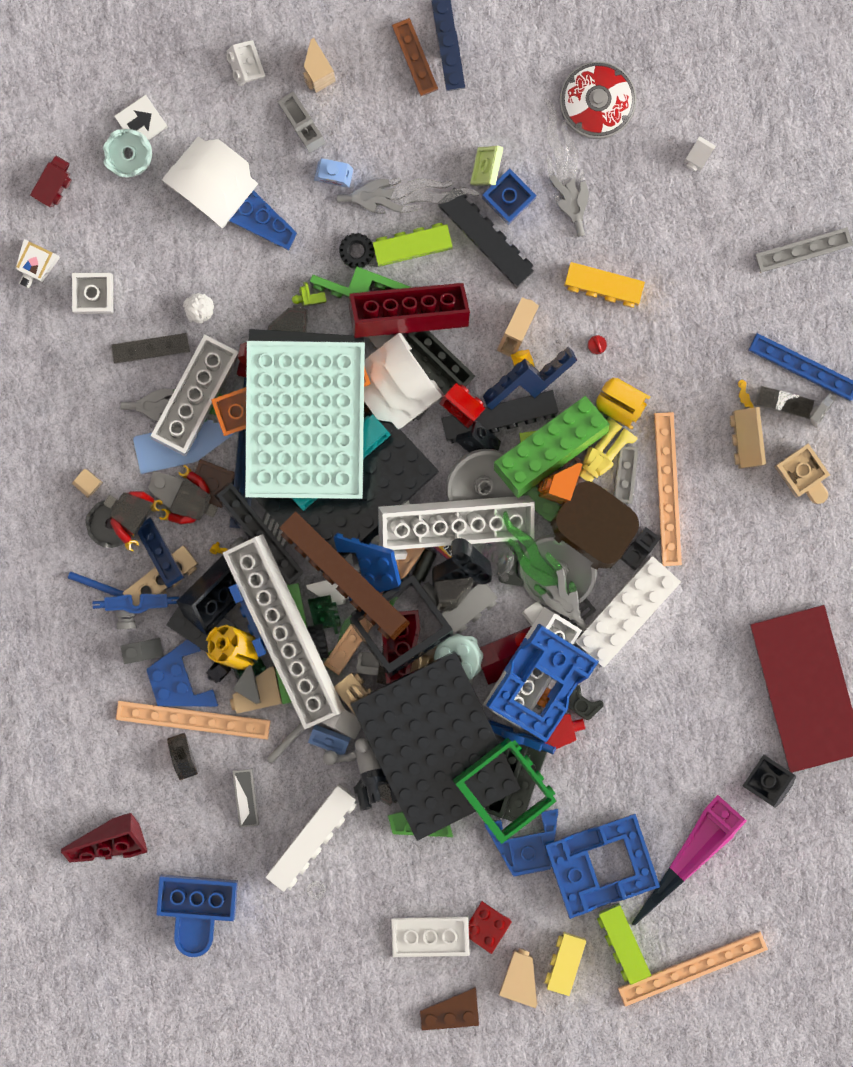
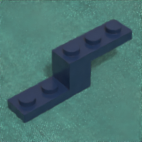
(448, 45)
(529, 378)

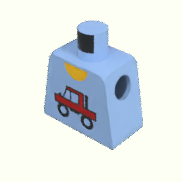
(333, 172)

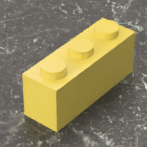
(565, 963)

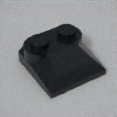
(770, 781)

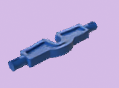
(125, 602)
(521, 738)

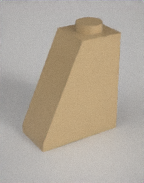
(518, 327)
(268, 692)
(520, 979)

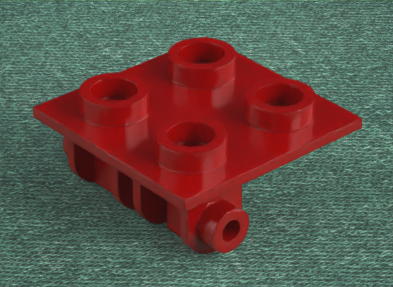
(487, 927)

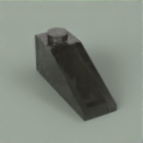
(783, 402)

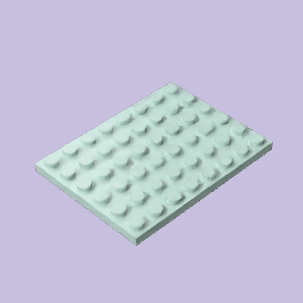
(304, 419)

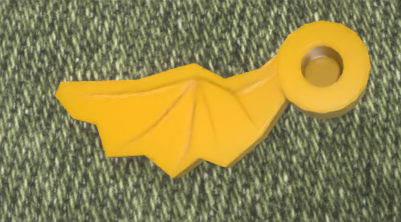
(744, 397)
(216, 549)

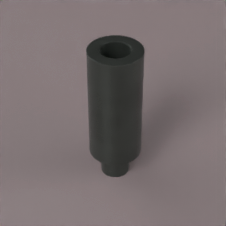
(424, 565)

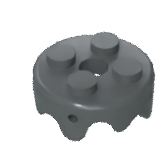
(97, 528)

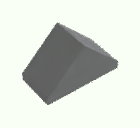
(247, 685)

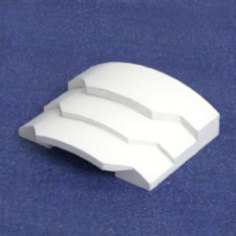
(212, 179)
(398, 384)

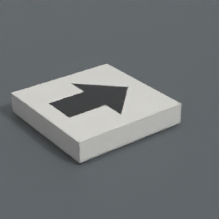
(142, 118)

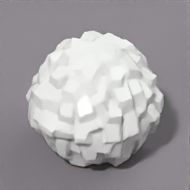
(198, 308)

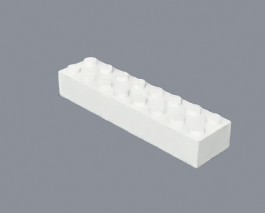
(443, 522)

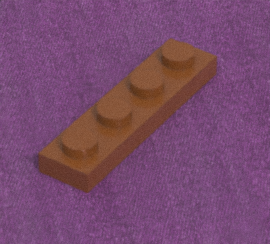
(415, 57)

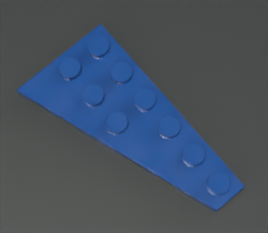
(263, 221)

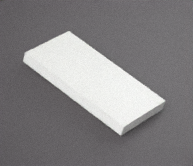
(430, 936)

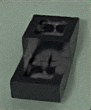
(640, 548)

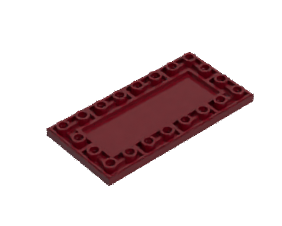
(805, 687)

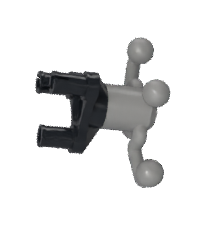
(370, 772)

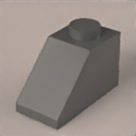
(142, 651)

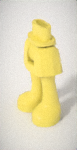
(595, 461)

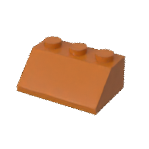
(560, 485)

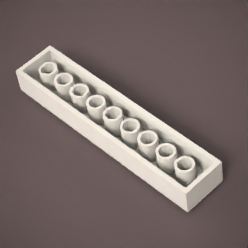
(283, 631)

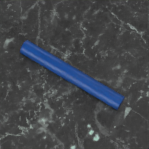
(95, 584)

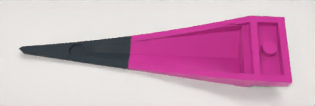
(712, 831)

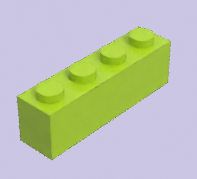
(412, 245)
(624, 943)

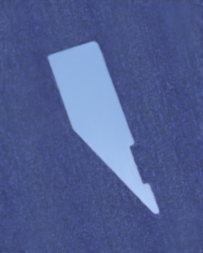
(154, 456)

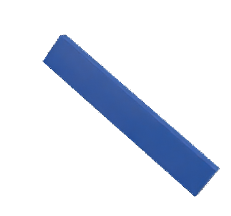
(802, 366)

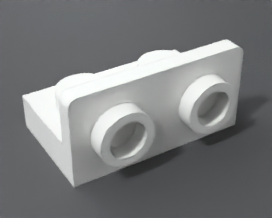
(245, 62)

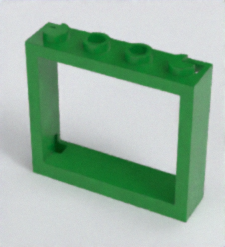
(526, 817)

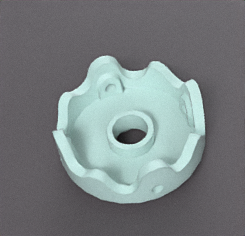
(114, 153)
(466, 648)

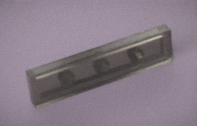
(150, 348)

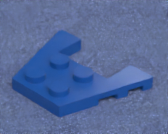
(375, 562)
(258, 643)
(171, 681)
(527, 852)

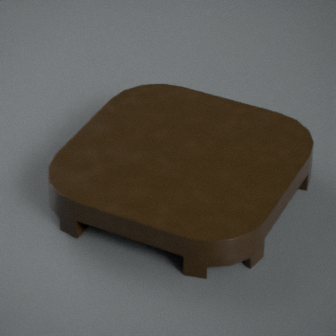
(595, 525)

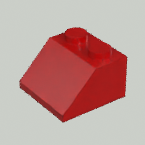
(462, 405)

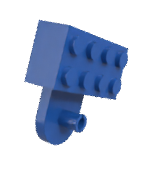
(196, 906)

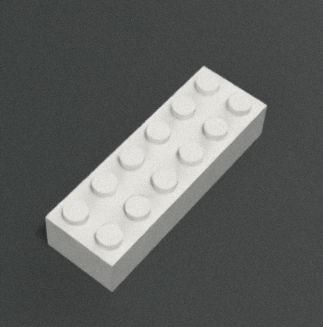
(193, 395)
(627, 611)
(538, 681)
(311, 837)

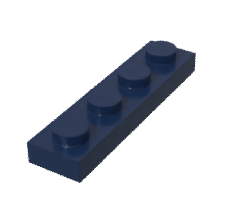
(159, 553)

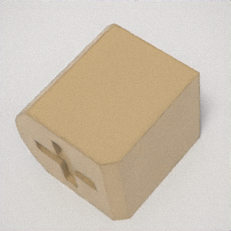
(87, 483)

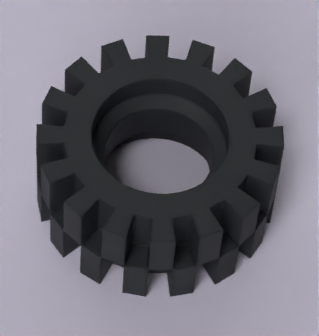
(353, 239)
(319, 639)

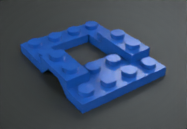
(556, 659)
(577, 876)

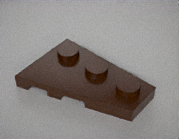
(452, 1013)

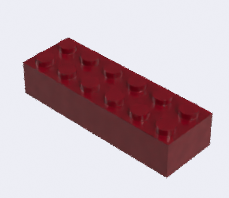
(409, 310)

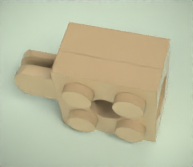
(804, 473)
(351, 688)

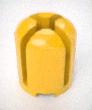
(621, 401)
(231, 647)

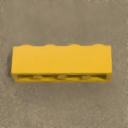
(604, 284)

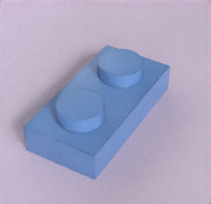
(329, 739)

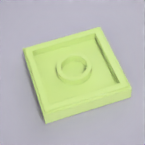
(486, 166)

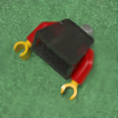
(190, 501)
(130, 513)

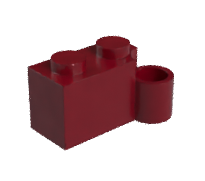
(52, 182)

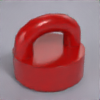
(597, 344)

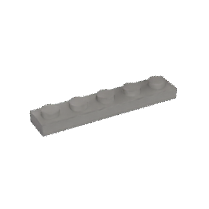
(803, 250)

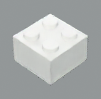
(92, 293)

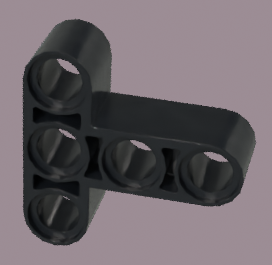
(464, 563)

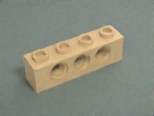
(182, 556)

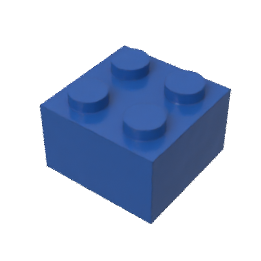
(509, 196)

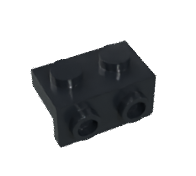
(478, 438)

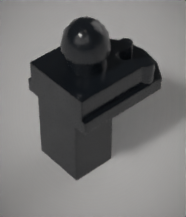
(217, 672)

